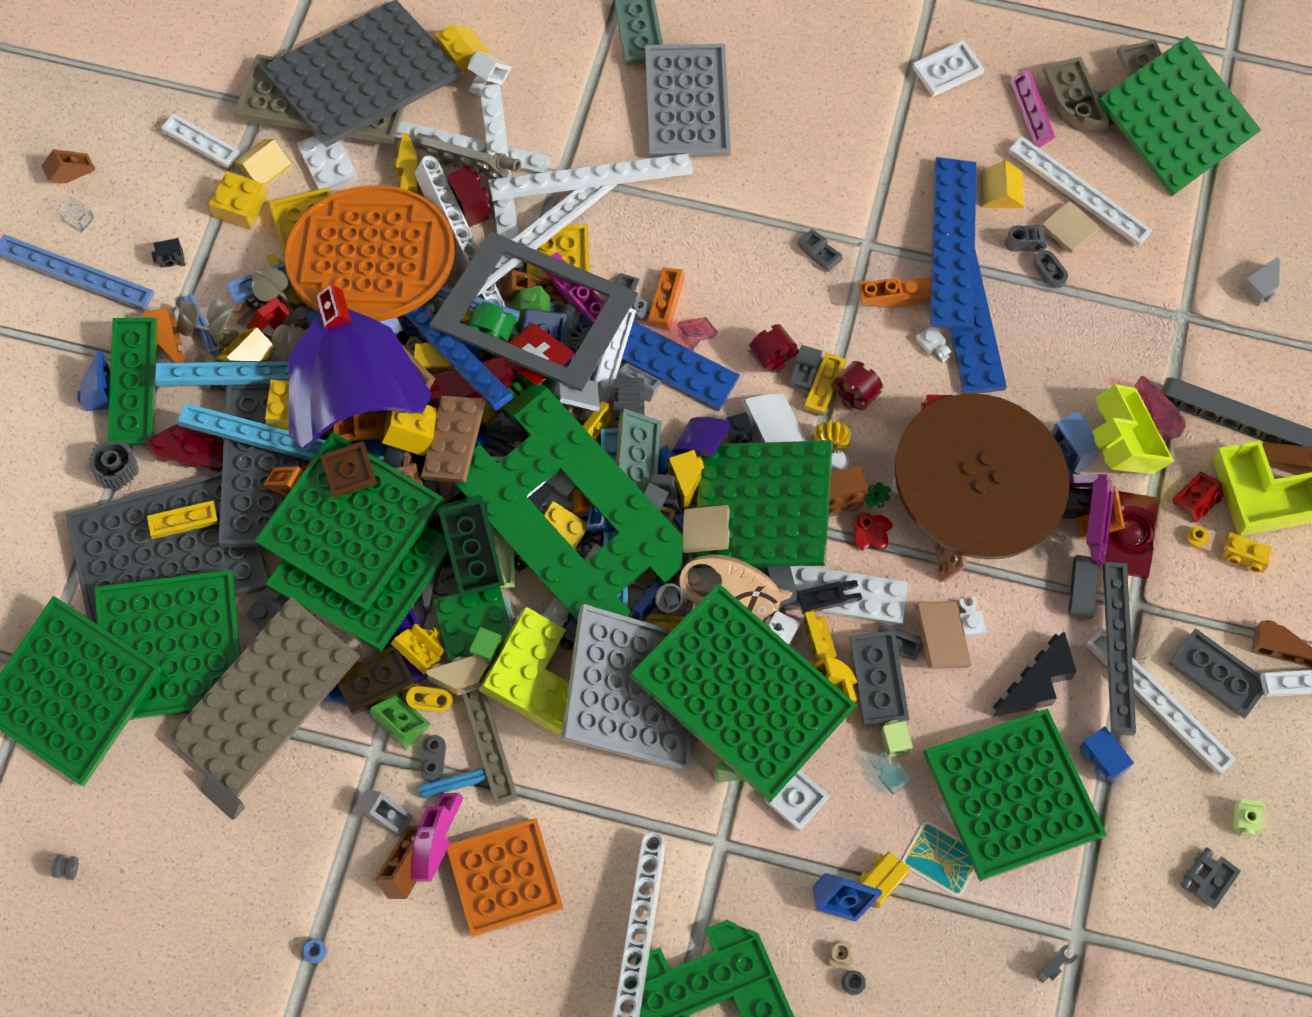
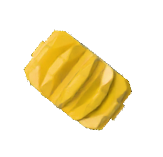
(833, 431)

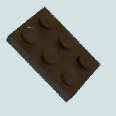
(375, 680)

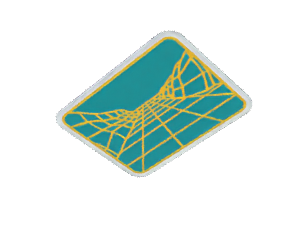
(939, 859)

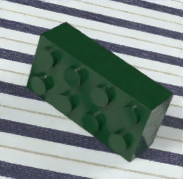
(470, 545)

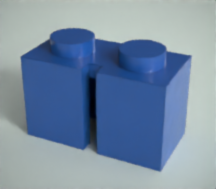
(1106, 755)

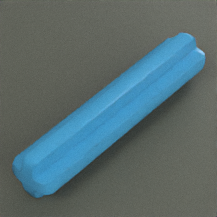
(452, 783)

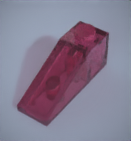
(1162, 411)

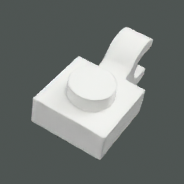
(934, 342)

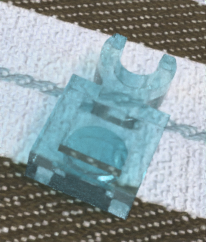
(893, 775)

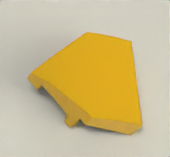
(420, 647)

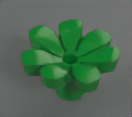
(877, 494)

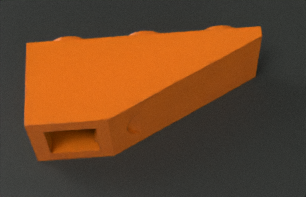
(166, 336)

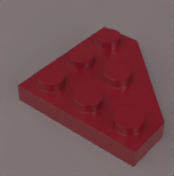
(187, 447)

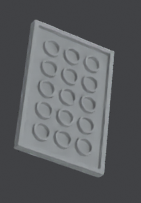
(687, 100)

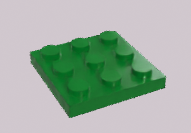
(463, 616)

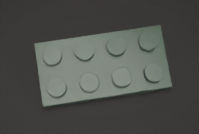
(637, 27)
(638, 446)

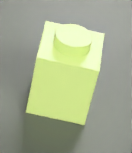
(896, 738)

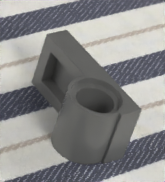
(805, 368)

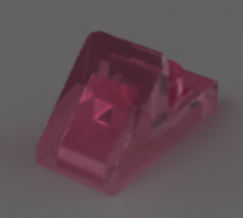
(695, 330)

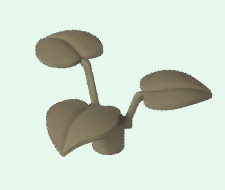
(266, 286)
(217, 316)

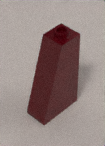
(453, 384)

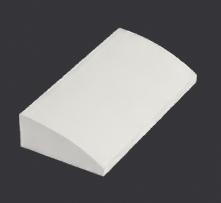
(773, 419)

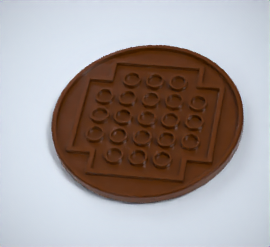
(981, 476)

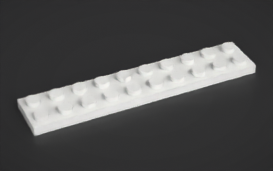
(881, 601)

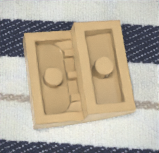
(1070, 227)
(706, 529)

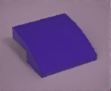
(702, 436)

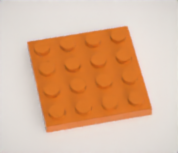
(504, 877)

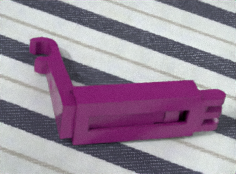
(1099, 512)

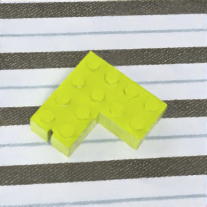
(1129, 435)
(1254, 496)
(520, 675)

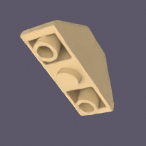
(460, 675)

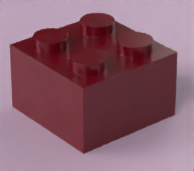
(470, 195)

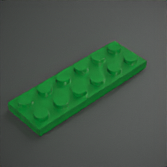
(132, 380)

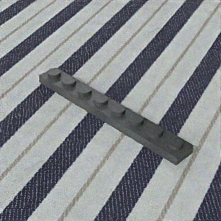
(1119, 649)

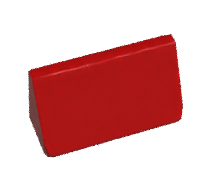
(333, 307)

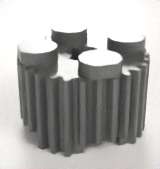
(628, 395)
(113, 464)

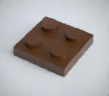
(348, 470)

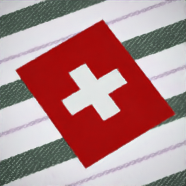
(541, 344)

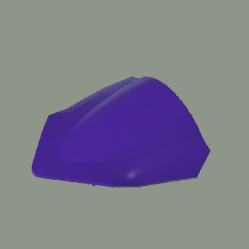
(347, 374)

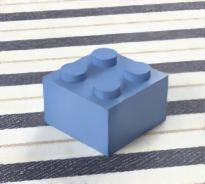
(1076, 441)

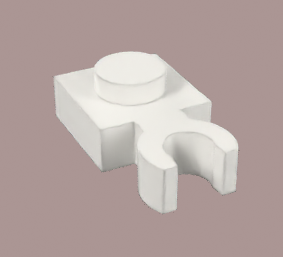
(972, 621)

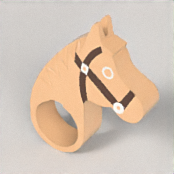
(743, 581)

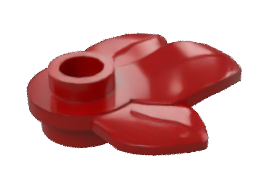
(872, 534)

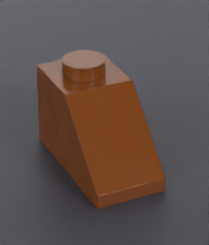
(67, 166)

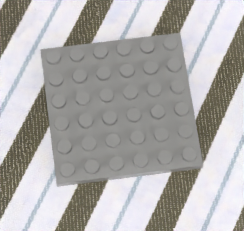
(610, 708)

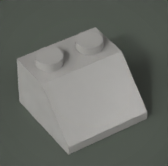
(586, 399)

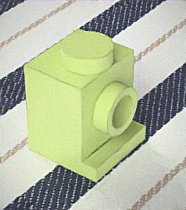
(1242, 823)

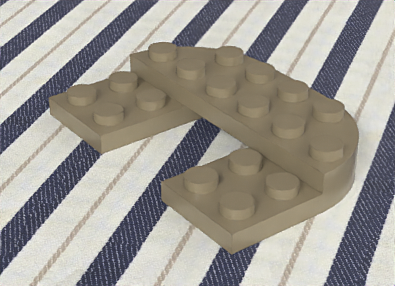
(1075, 91)

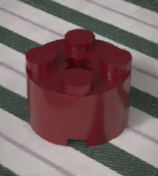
(773, 348)
(857, 386)

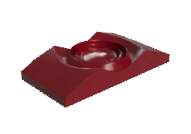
(1135, 541)

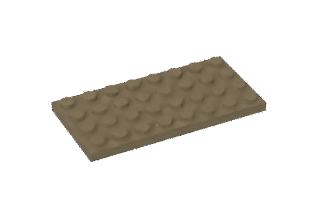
(264, 104)
(264, 697)

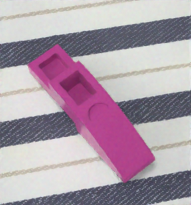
(582, 298)
(430, 839)

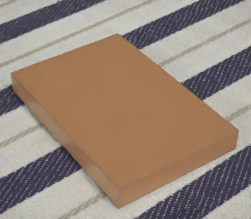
(942, 635)

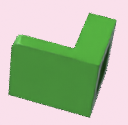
(486, 645)

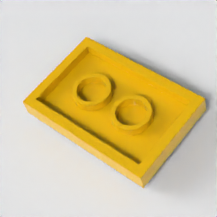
(566, 523)

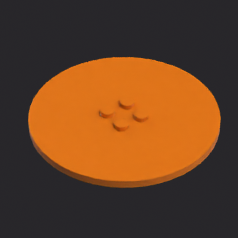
(374, 244)

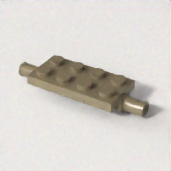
(460, 157)

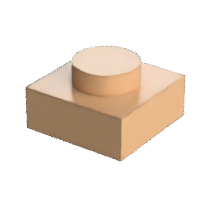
(240, 311)

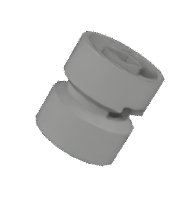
(673, 600)

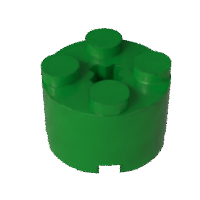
(492, 321)

